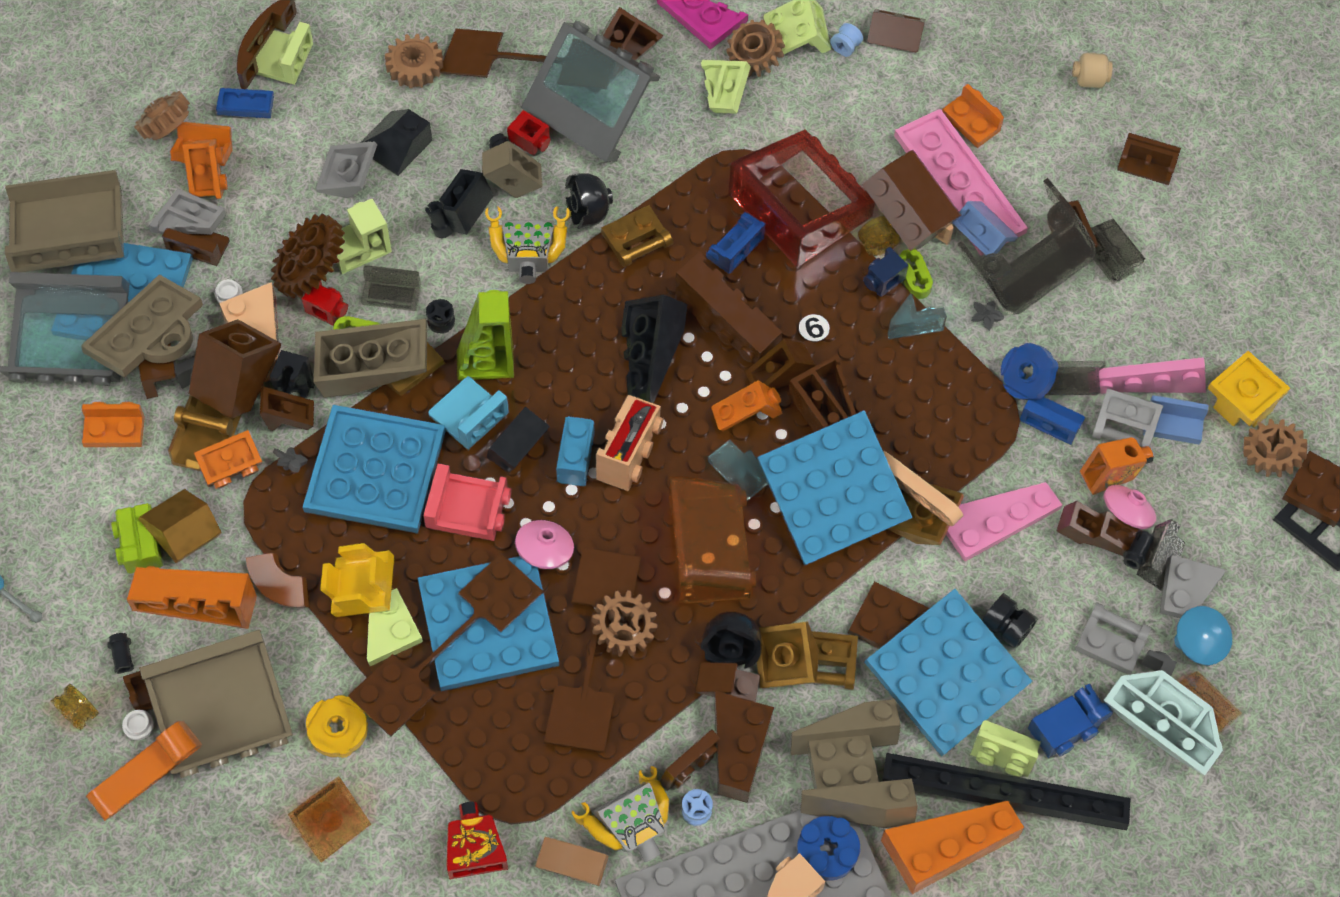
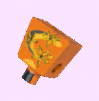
(1115, 464)

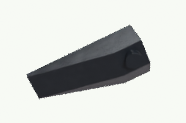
(652, 336)

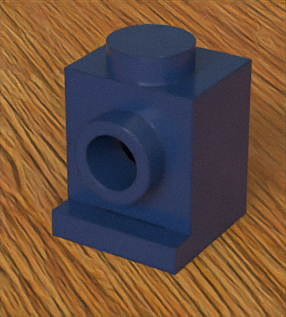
(886, 272)

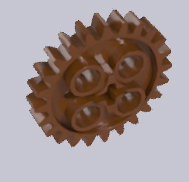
(307, 256)

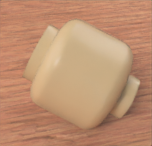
(1092, 70)

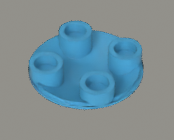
(1204, 635)

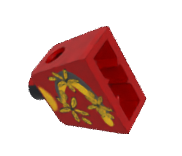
(473, 844)

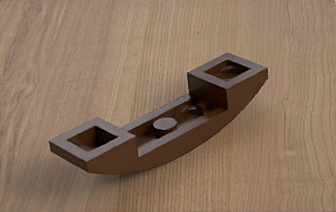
(275, 16)

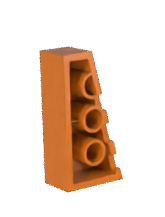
(194, 595)
(947, 843)

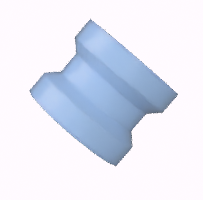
(846, 39)
(698, 801)

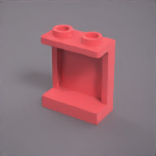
(466, 504)

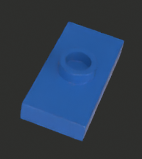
(245, 103)

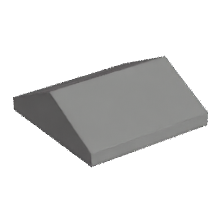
(346, 169)

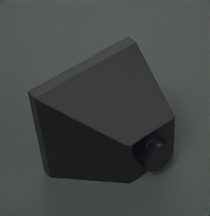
(399, 139)

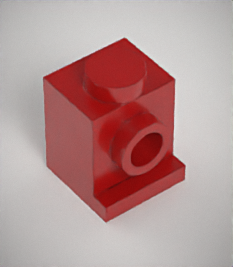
(529, 133)
(325, 304)

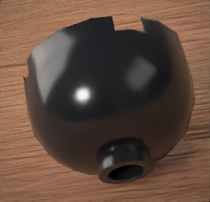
(588, 199)
(732, 639)

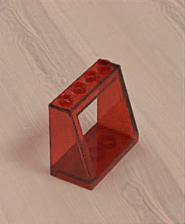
(790, 236)

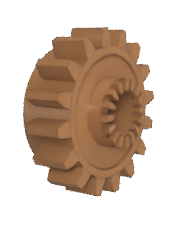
(759, 35)
(414, 61)
(163, 116)

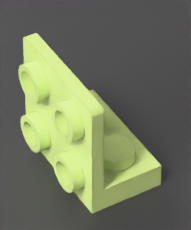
(800, 24)
(285, 54)
(1005, 749)

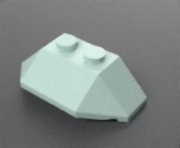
(1168, 717)

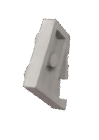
(188, 215)
(1187, 585)

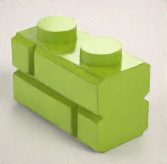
(137, 544)

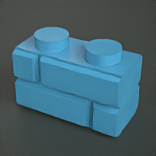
(575, 451)

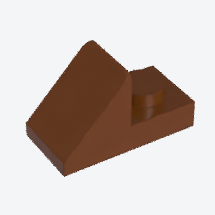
(285, 408)
(726, 679)

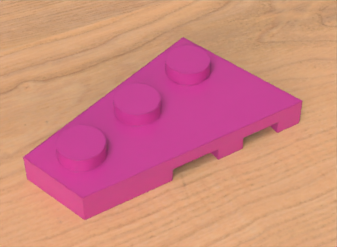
(705, 19)

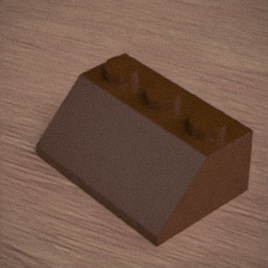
(911, 200)

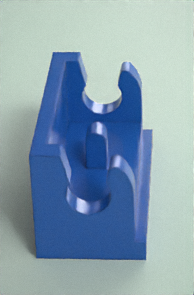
(737, 243)

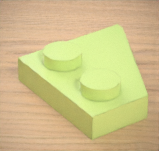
(725, 84)
(391, 631)

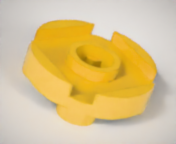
(343, 742)

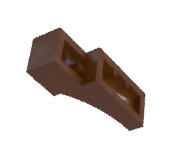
(1095, 529)

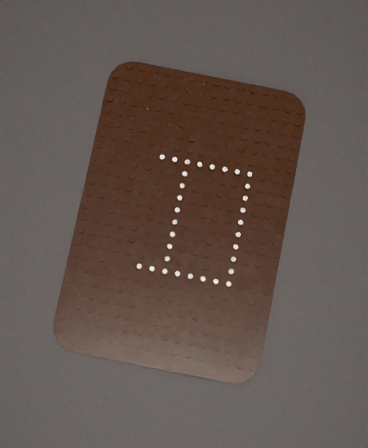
(921, 393)

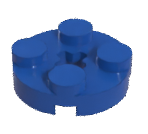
(1043, 371)
(837, 832)

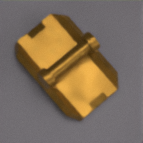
(197, 429)

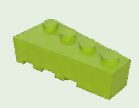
(487, 339)

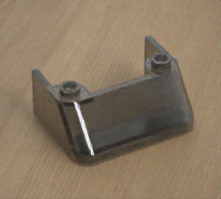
(1042, 266)

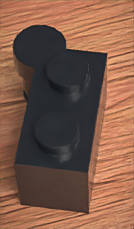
(460, 204)

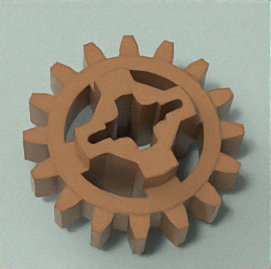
(1275, 448)
(630, 633)

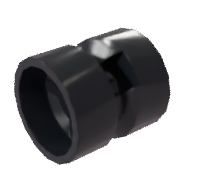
(1009, 620)

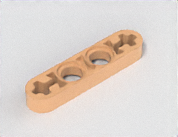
(924, 492)

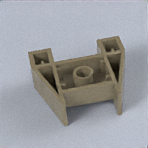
(846, 769)

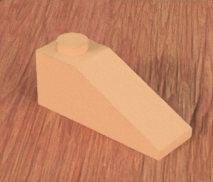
(796, 879)

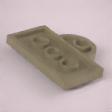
(146, 328)

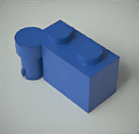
(1070, 722)

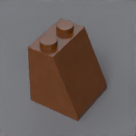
(232, 367)

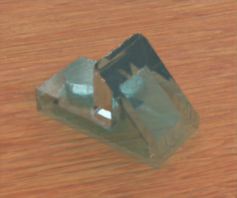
(912, 322)
(739, 468)

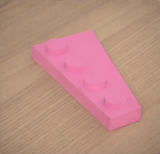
(1163, 377)
(1000, 517)

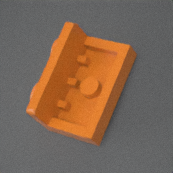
(195, 132)
(203, 168)

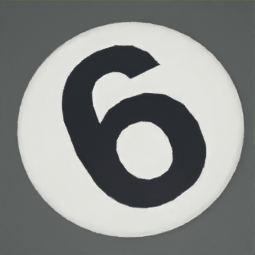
(814, 327)

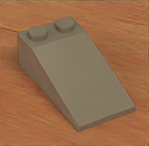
(368, 356)

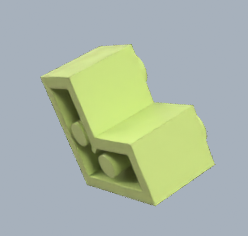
(364, 237)

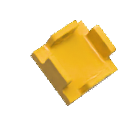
(1247, 391)
(358, 581)

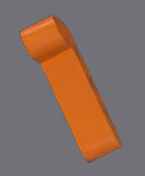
(144, 770)

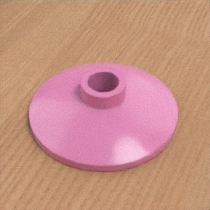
(1130, 506)
(544, 544)

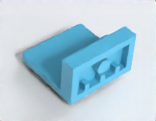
(469, 411)

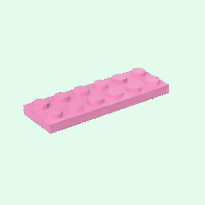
(956, 167)

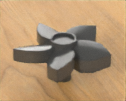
(987, 314)
(290, 460)

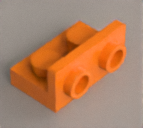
(974, 116)
(113, 425)
(228, 459)

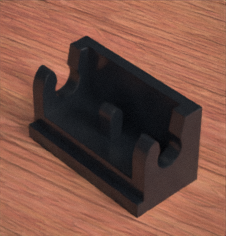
(292, 374)
(517, 440)

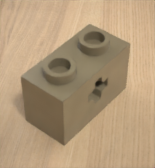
(511, 169)

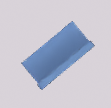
(984, 227)
(1180, 420)

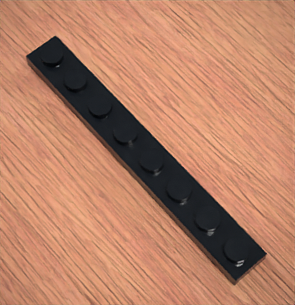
(1021, 793)

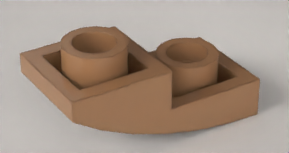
(572, 861)

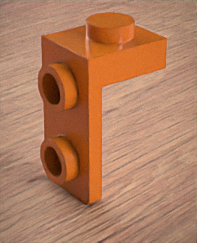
(746, 403)

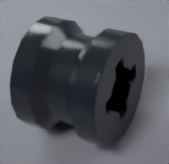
(442, 309)

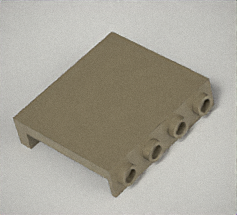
(65, 221)
(223, 697)

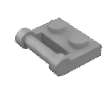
(1130, 411)
(1109, 647)

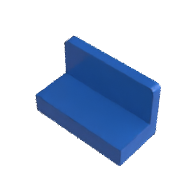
(1052, 419)

